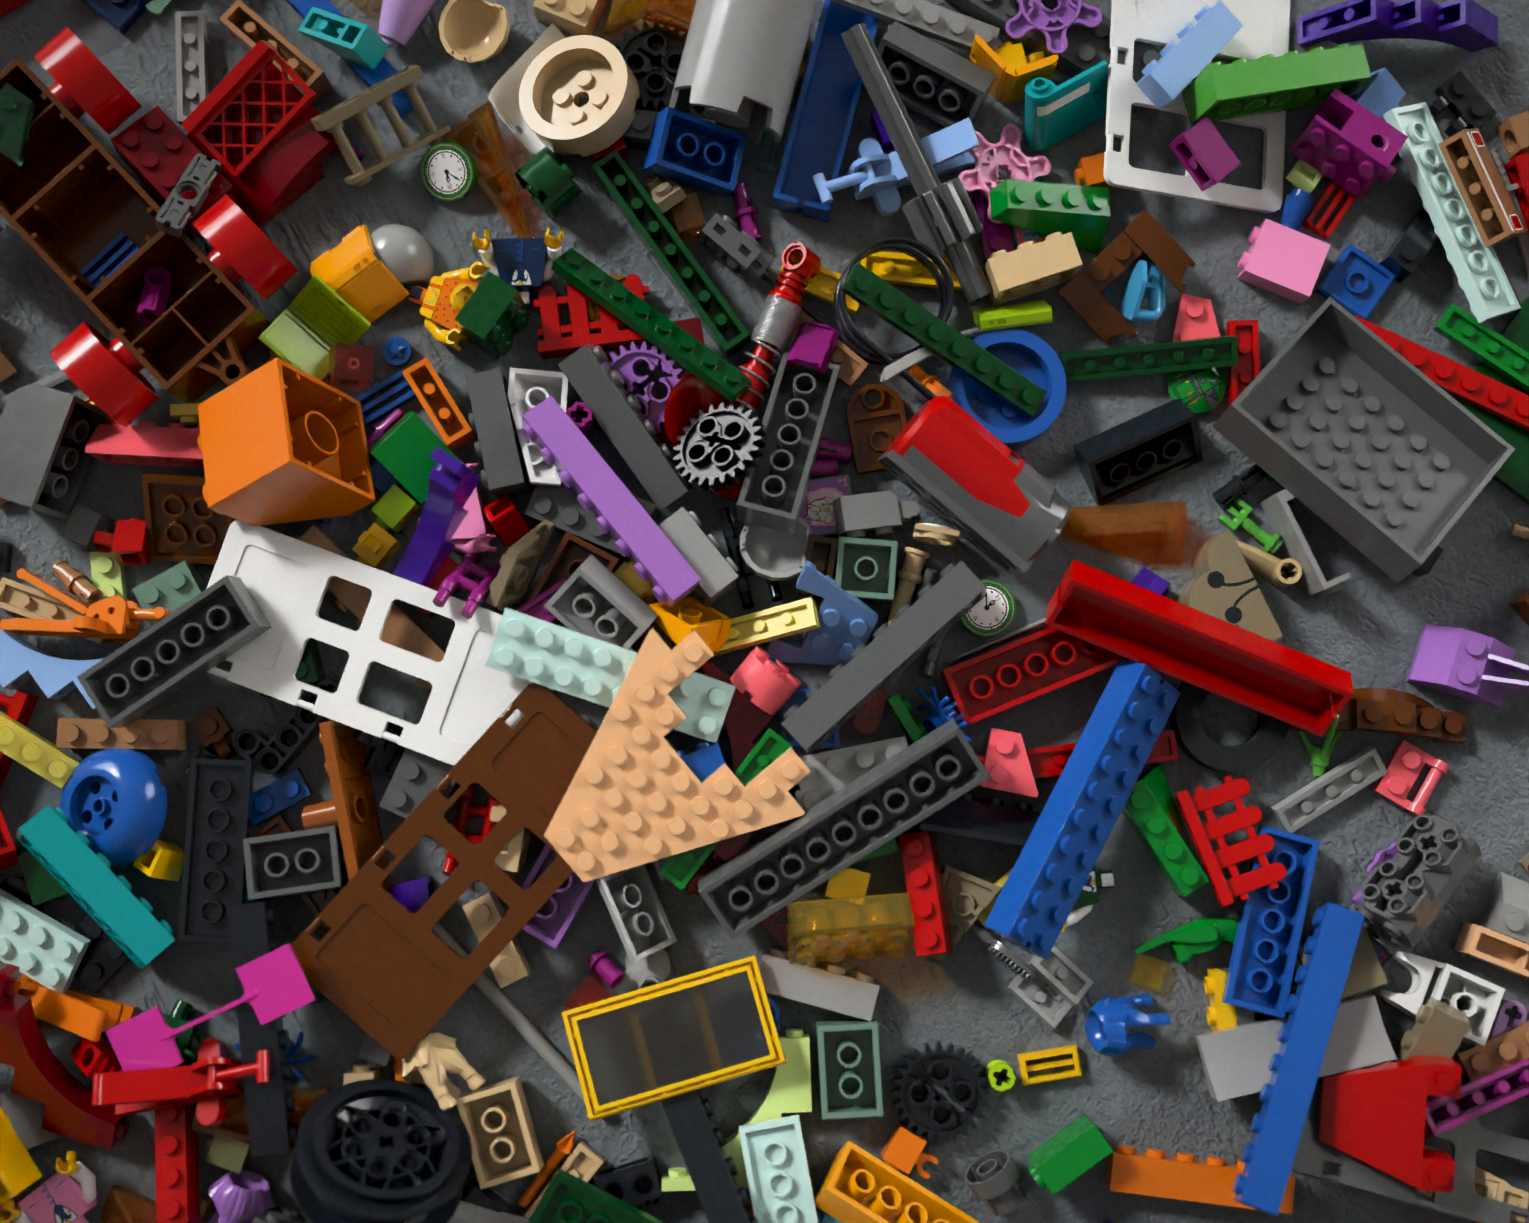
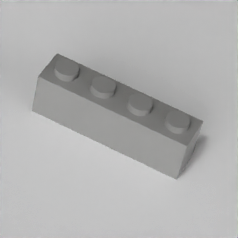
(819, 986)

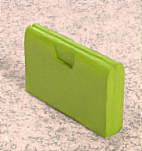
(1012, 315)

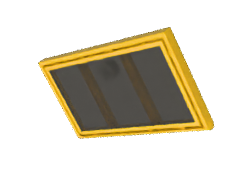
(673, 1038)

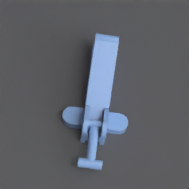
(881, 173)

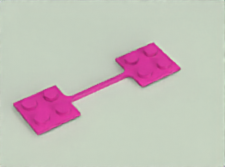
(270, 983)

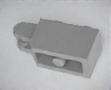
(872, 513)

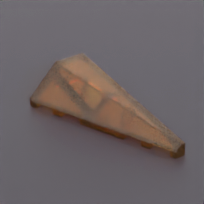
(494, 172)

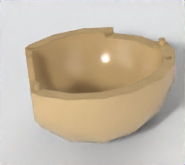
(473, 29)

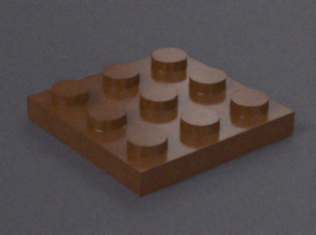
(179, 520)

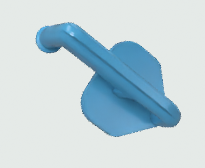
(1142, 281)

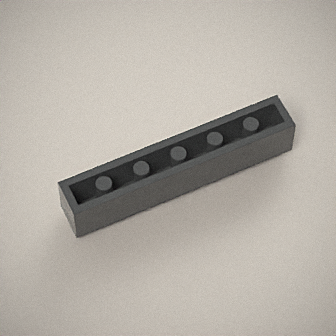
(625, 424)

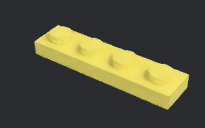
(771, 624)

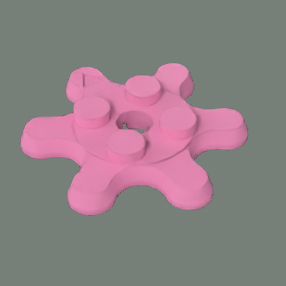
(1004, 156)

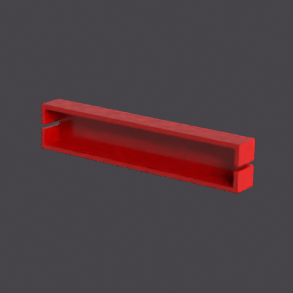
(1199, 648)

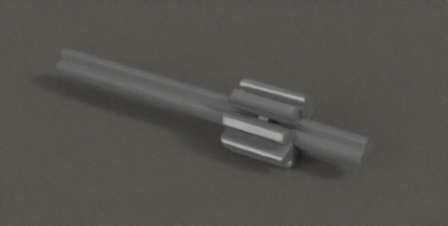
(942, 212)

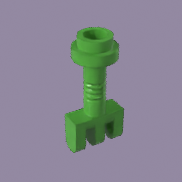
(1240, 518)

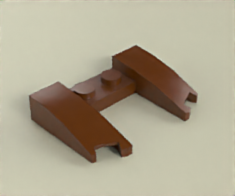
(1140, 237)

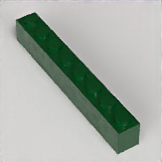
(671, 254)

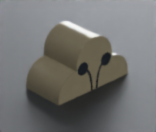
(1228, 588)

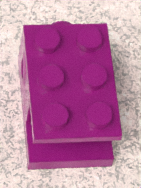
(1349, 144)

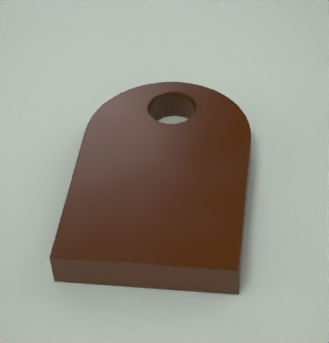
(873, 427)

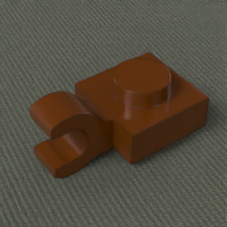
(213, 730)

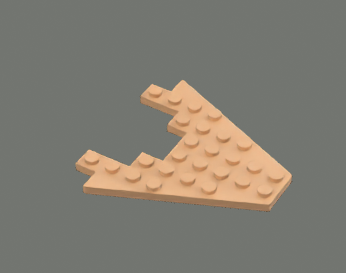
(638, 795)

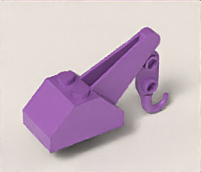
(1466, 665)

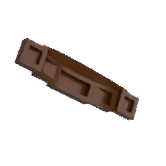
(1401, 714)

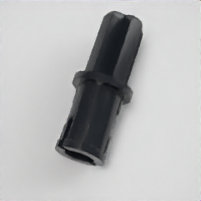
(1239, 485)

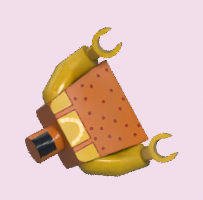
(436, 304)

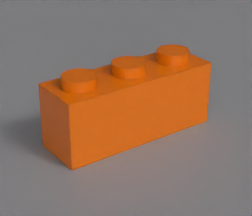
(439, 404)

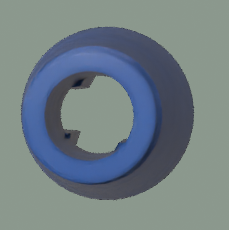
(1296, 208)

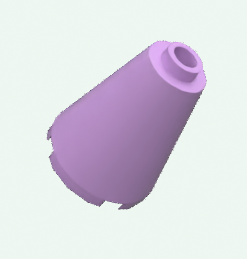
(401, 19)

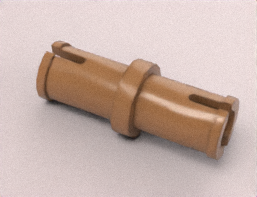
(76, 582)

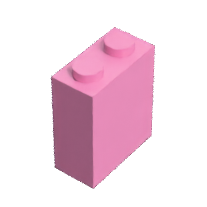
(1282, 261)

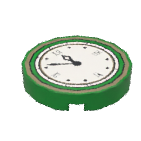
(448, 171)
(992, 613)

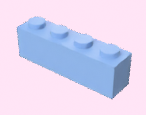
(1189, 55)

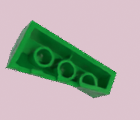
(1054, 209)
(1159, 827)

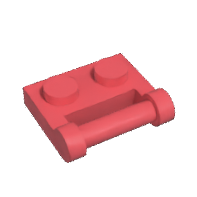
(1403, 771)

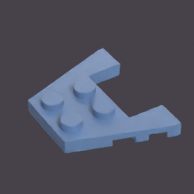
(842, 620)

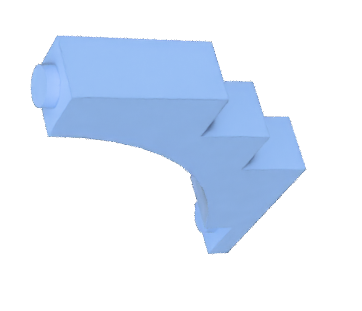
(54, 675)

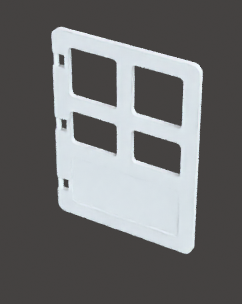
(1157, 23)

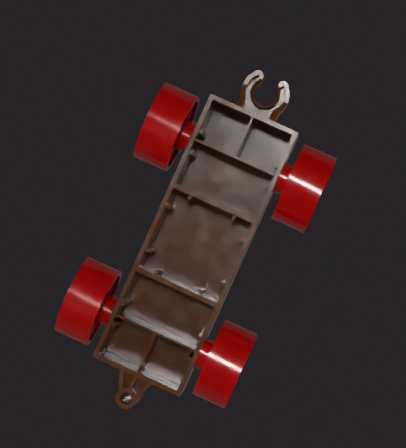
(79, 197)

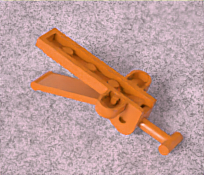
(108, 619)
(74, 1009)

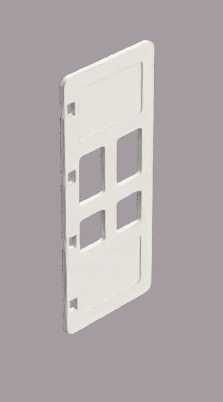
(289, 586)

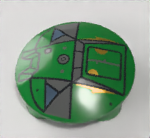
(1198, 388)

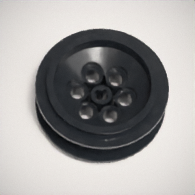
(379, 1156)

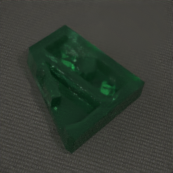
(15, 114)

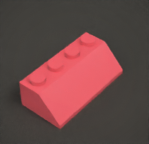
(146, 445)

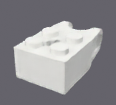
(1448, 985)

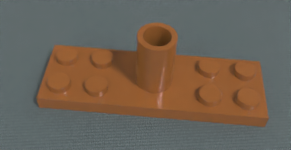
(353, 799)

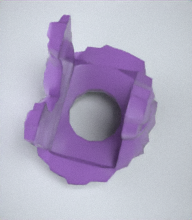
(240, 1197)

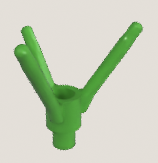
(1321, 753)

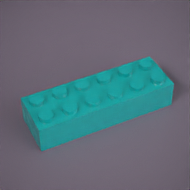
(94, 886)

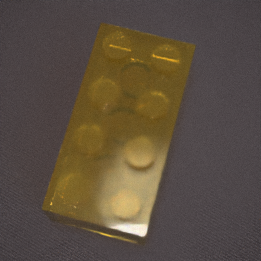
(848, 928)

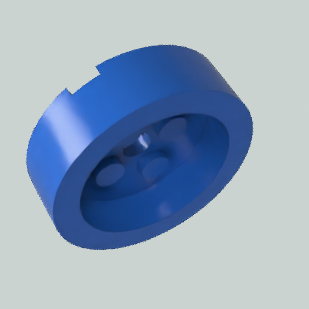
(1032, 359)

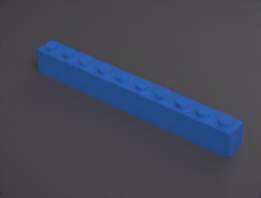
(1299, 1059)

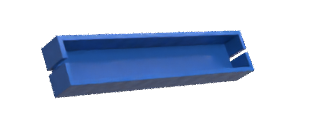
(822, 114)
(1082, 808)

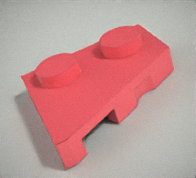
(1194, 319)
(1008, 764)

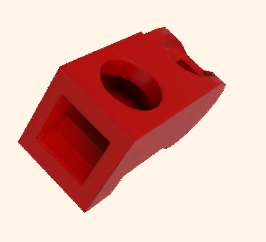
(94, 1057)

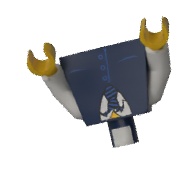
(520, 260)

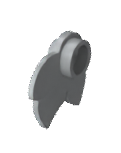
(649, 969)

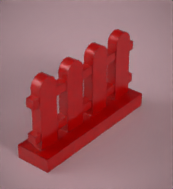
(610, 337)
(1229, 855)

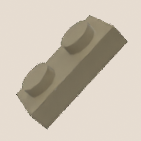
(664, 192)

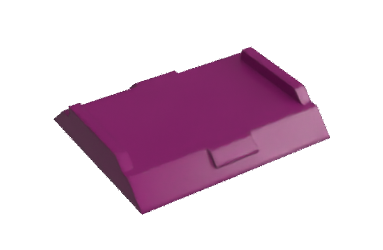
(813, 346)

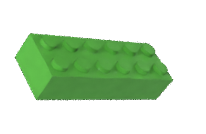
(1274, 82)

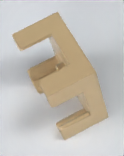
(516, 856)

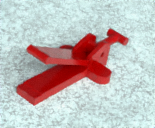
(159, 1088)

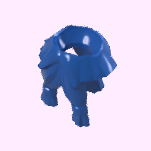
(1108, 1024)

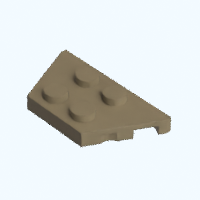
(519, 568)

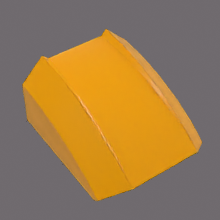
(692, 616)

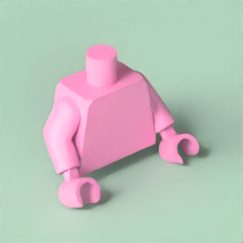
(473, 532)

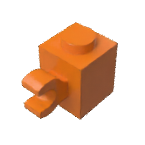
(905, 1149)

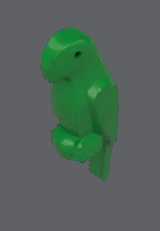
(1194, 937)

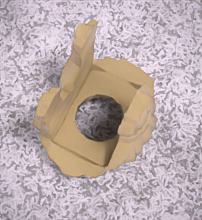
(429, 1064)

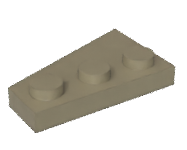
(965, 901)

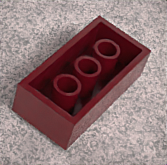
(159, 157)

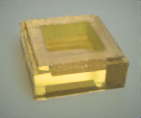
(1148, 971)

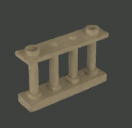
(357, 109)

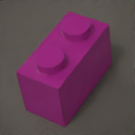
(1204, 153)

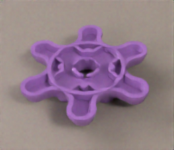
(1053, 24)

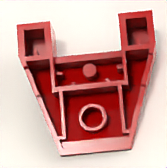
(1382, 1117)

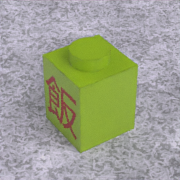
(395, 509)

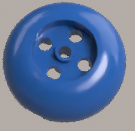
(117, 787)

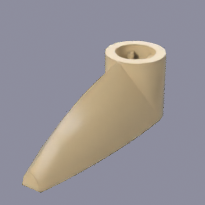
(1269, 566)

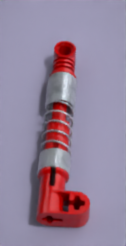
(773, 332)

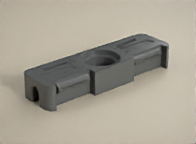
(177, 210)

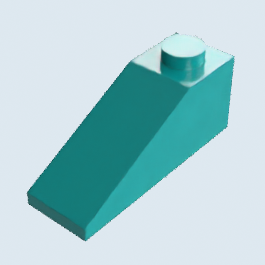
(345, 37)

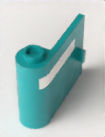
(1063, 109)

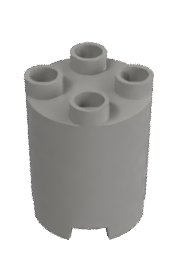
(743, 63)

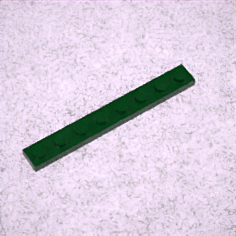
(651, 325)
(942, 340)

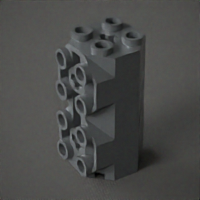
(1415, 885)

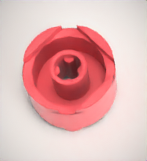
(765, 681)

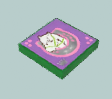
(818, 504)

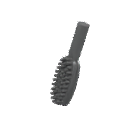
(983, 935)

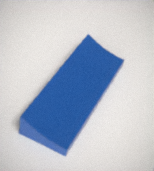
(1271, 929)

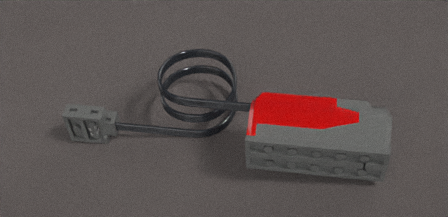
(942, 448)

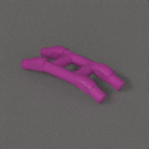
(457, 579)

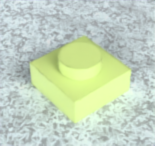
(1304, 176)

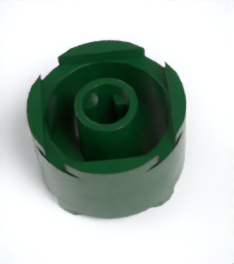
(547, 182)

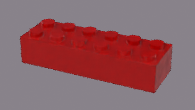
(1022, 672)

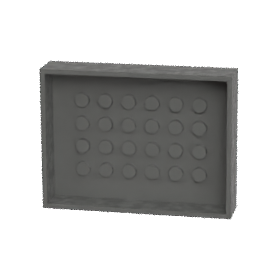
(1364, 440)

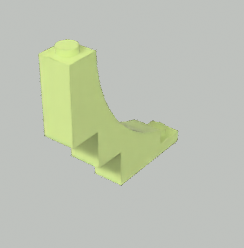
(786, 1094)

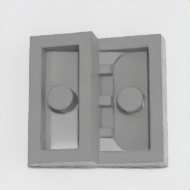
(1054, 991)

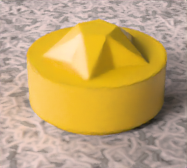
(461, 295)

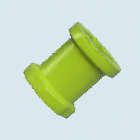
(1002, 1084)

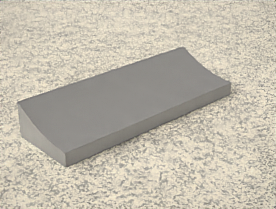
(1240, 1056)

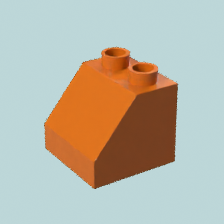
(283, 449)

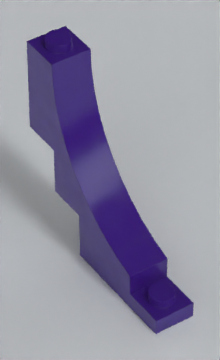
(1451, 22)
(448, 491)

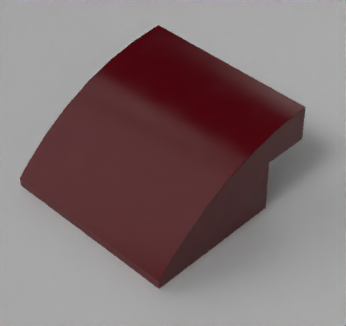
(285, 166)

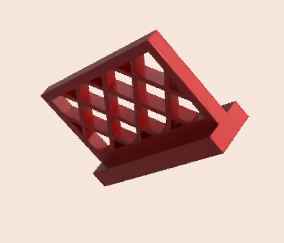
(236, 85)

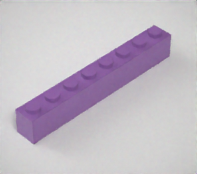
(610, 502)

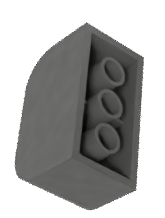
(45, 448)

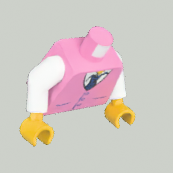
(59, 1199)

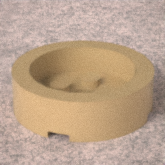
(573, 70)

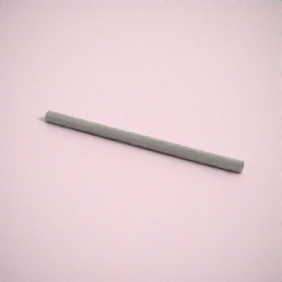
(519, 1021)

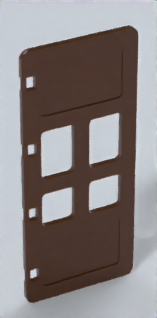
(387, 961)

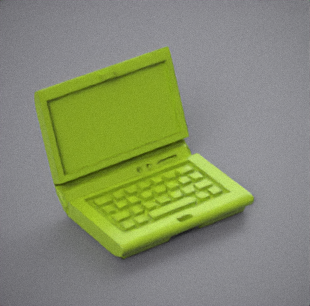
(312, 327)

